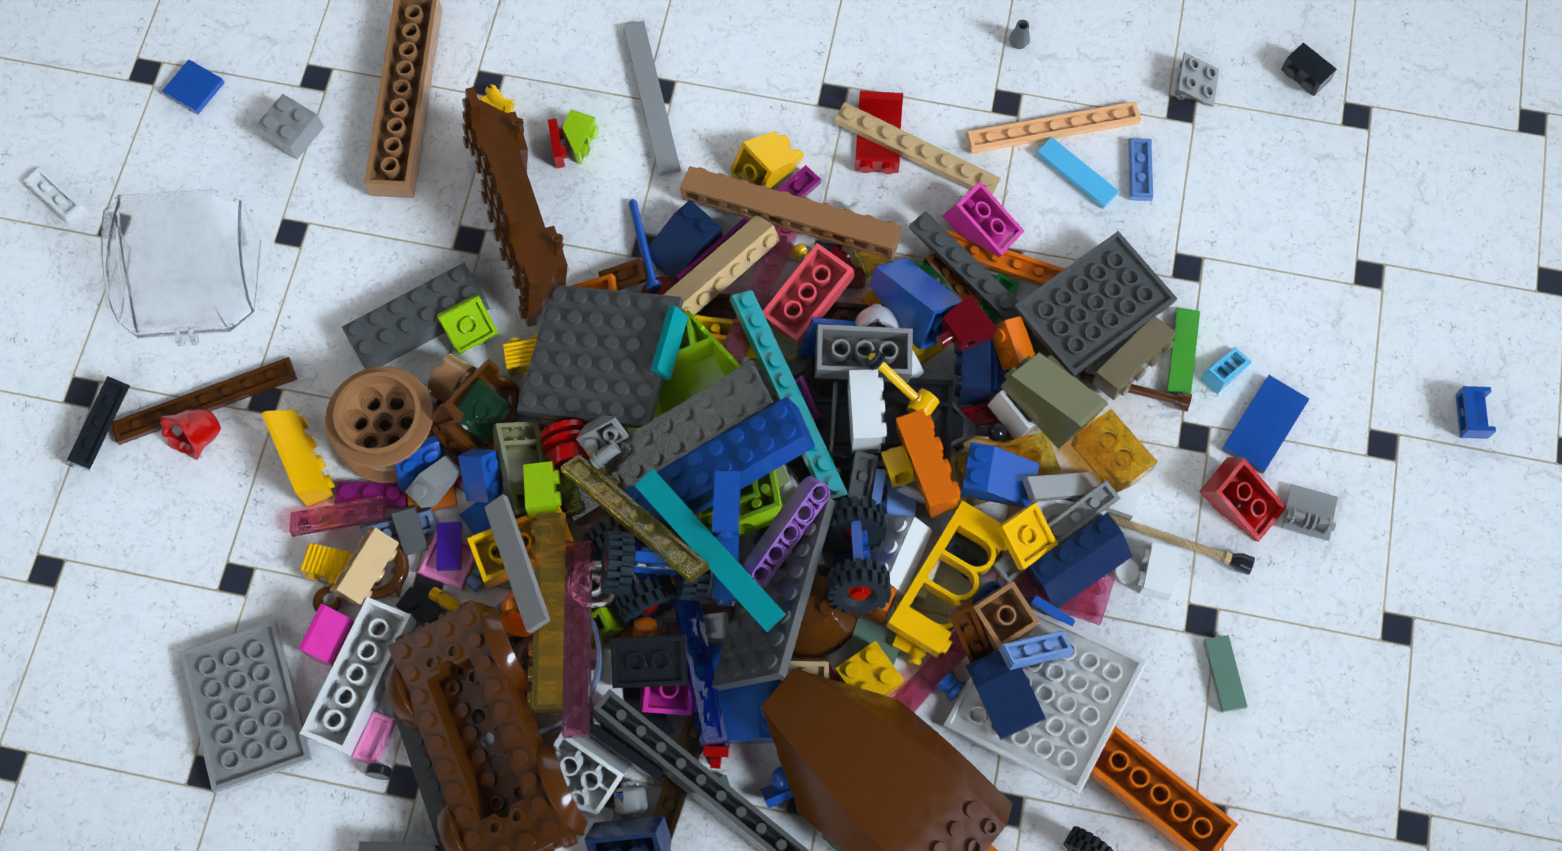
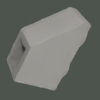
(599, 433)

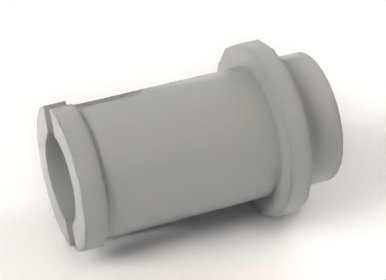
(605, 455)

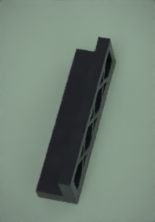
(97, 423)

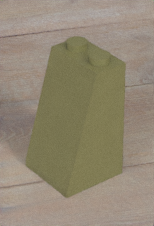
(1052, 398)

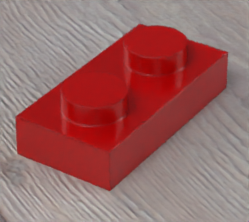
(556, 136)

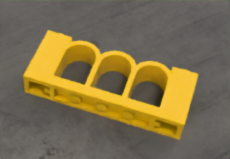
(917, 627)

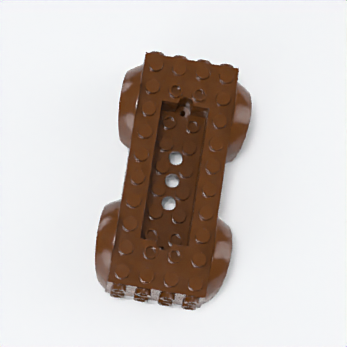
(435, 688)

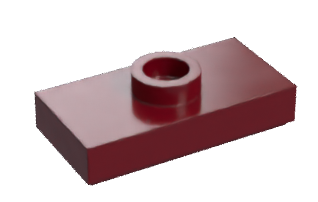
(980, 415)

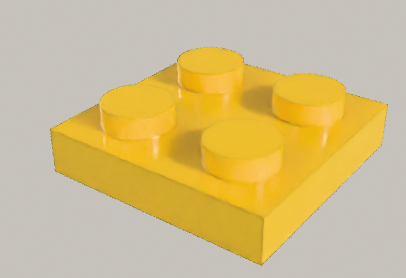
(1027, 536)

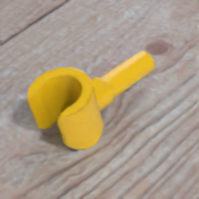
(799, 251)

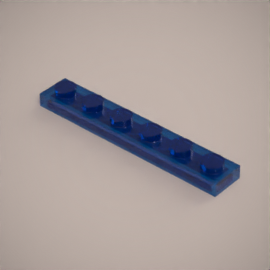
(700, 673)

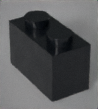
(1308, 69)

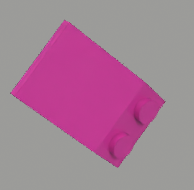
(983, 220)

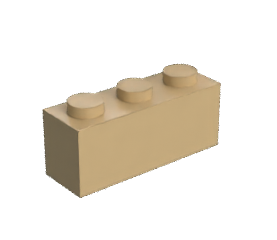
(365, 566)

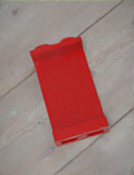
(869, 155)

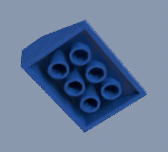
(742, 709)

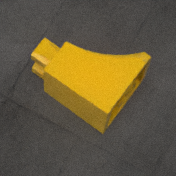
(765, 160)

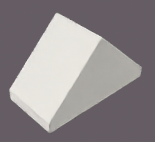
(1127, 504)

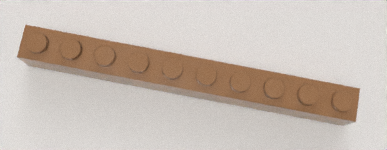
(791, 212)

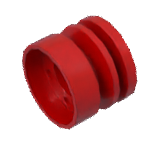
(561, 443)

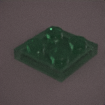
(482, 410)

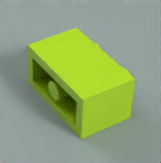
(541, 488)

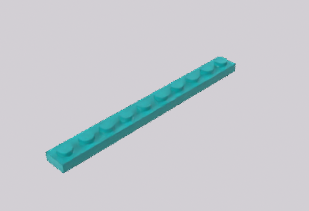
(770, 356)

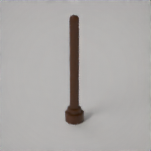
(1180, 400)

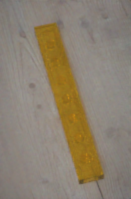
(635, 518)

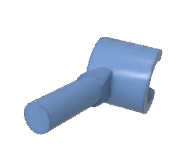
(475, 582)

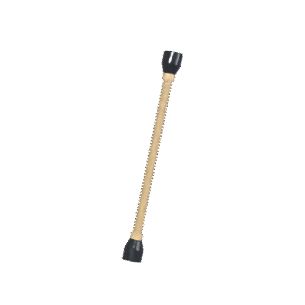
(1239, 561)

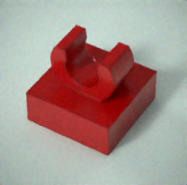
(716, 752)

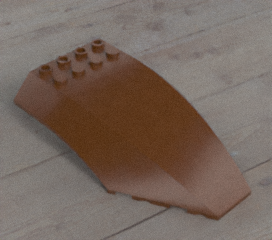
(877, 771)

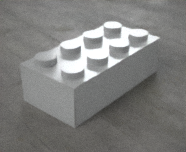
(847, 347)

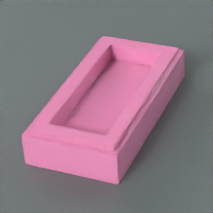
(374, 738)

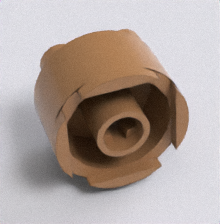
(449, 377)

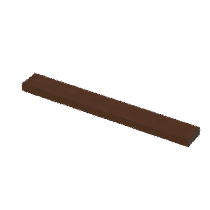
(208, 398)

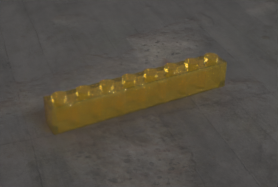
(548, 640)

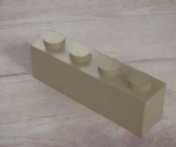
(1134, 358)

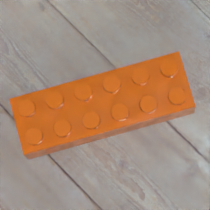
(1160, 796)

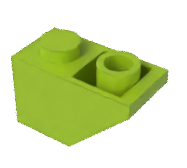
(579, 131)

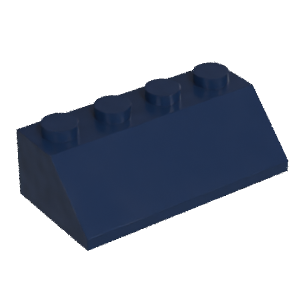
(1080, 561)

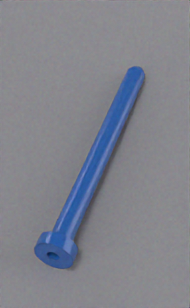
(653, 285)

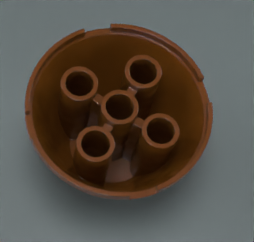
(822, 626)

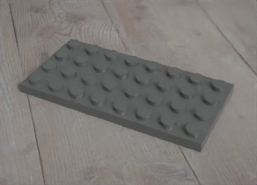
(762, 656)

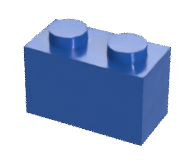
(480, 475)

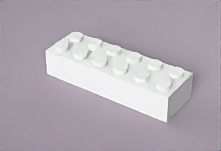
(356, 678)

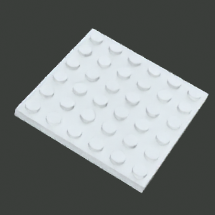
(1080, 703)

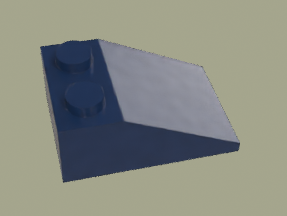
(684, 239)
(1005, 695)

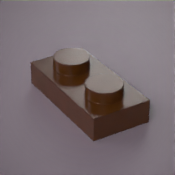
(627, 274)

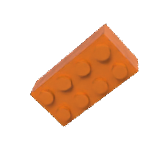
(929, 468)

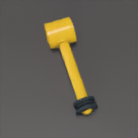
(918, 401)

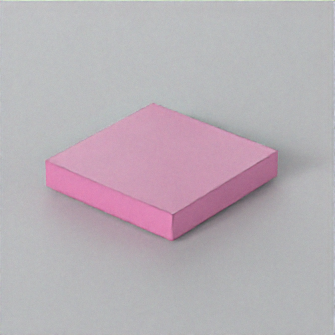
(455, 578)

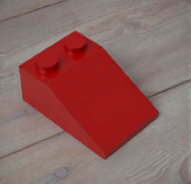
(1243, 497)

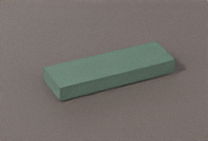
(1225, 674)

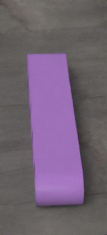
(787, 517)

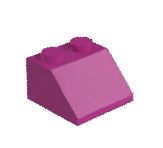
(326, 635)
(666, 699)

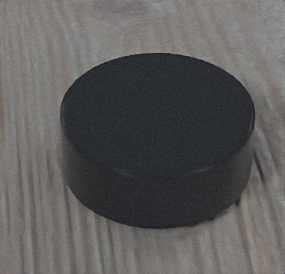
(378, 771)

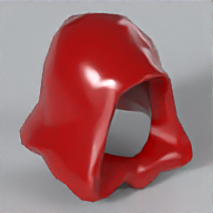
(198, 430)

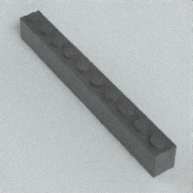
(692, 776)

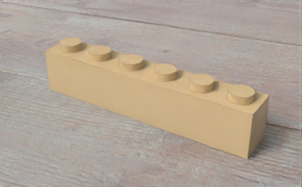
(725, 264)

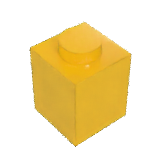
(898, 466)

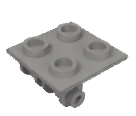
(1197, 80)
(1310, 512)

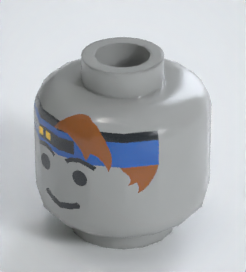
(630, 799)

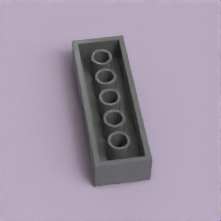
(410, 318)

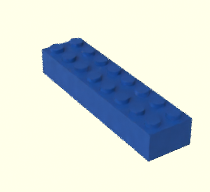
(750, 447)

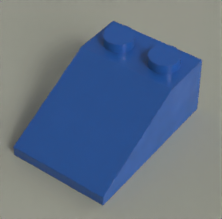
(997, 475)

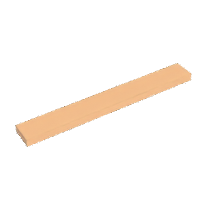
(1053, 126)

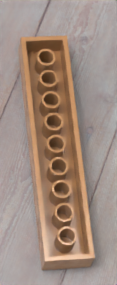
(403, 98)

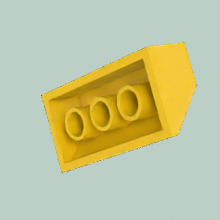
(299, 456)

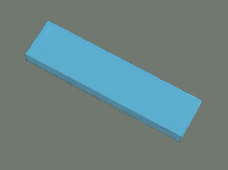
(1077, 172)

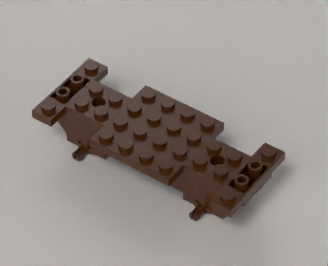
(525, 242)

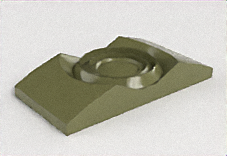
(517, 445)

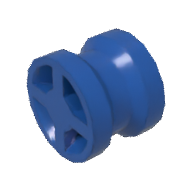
(951, 685)

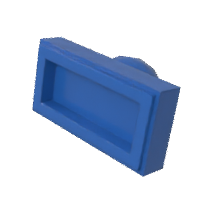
(778, 791)

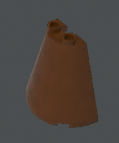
(447, 415)

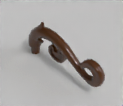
(394, 585)

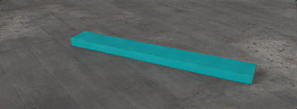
(708, 547)

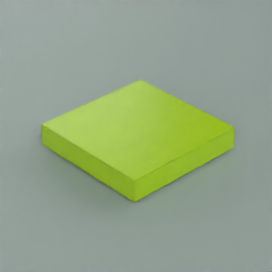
(467, 324)

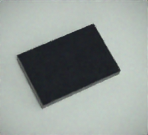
(649, 661)

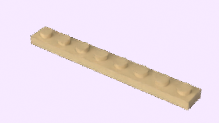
(914, 148)

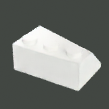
(589, 771)

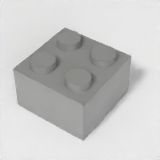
(289, 126)

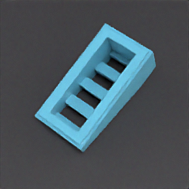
(1216, 380)

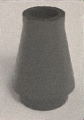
(1020, 35)

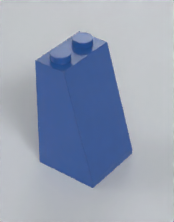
(913, 299)

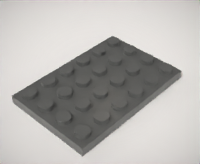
(1095, 303)

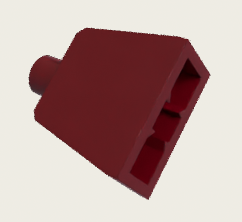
(966, 326)

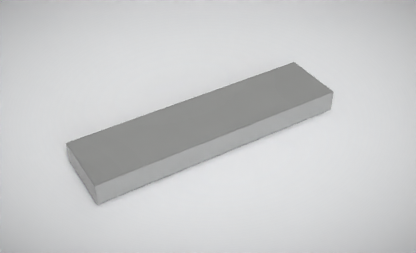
(1060, 486)

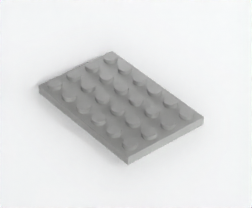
(245, 706)

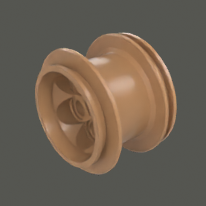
(352, 406)

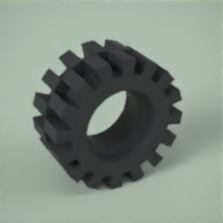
(1082, 840)

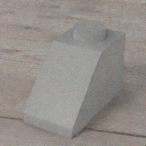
(434, 482)

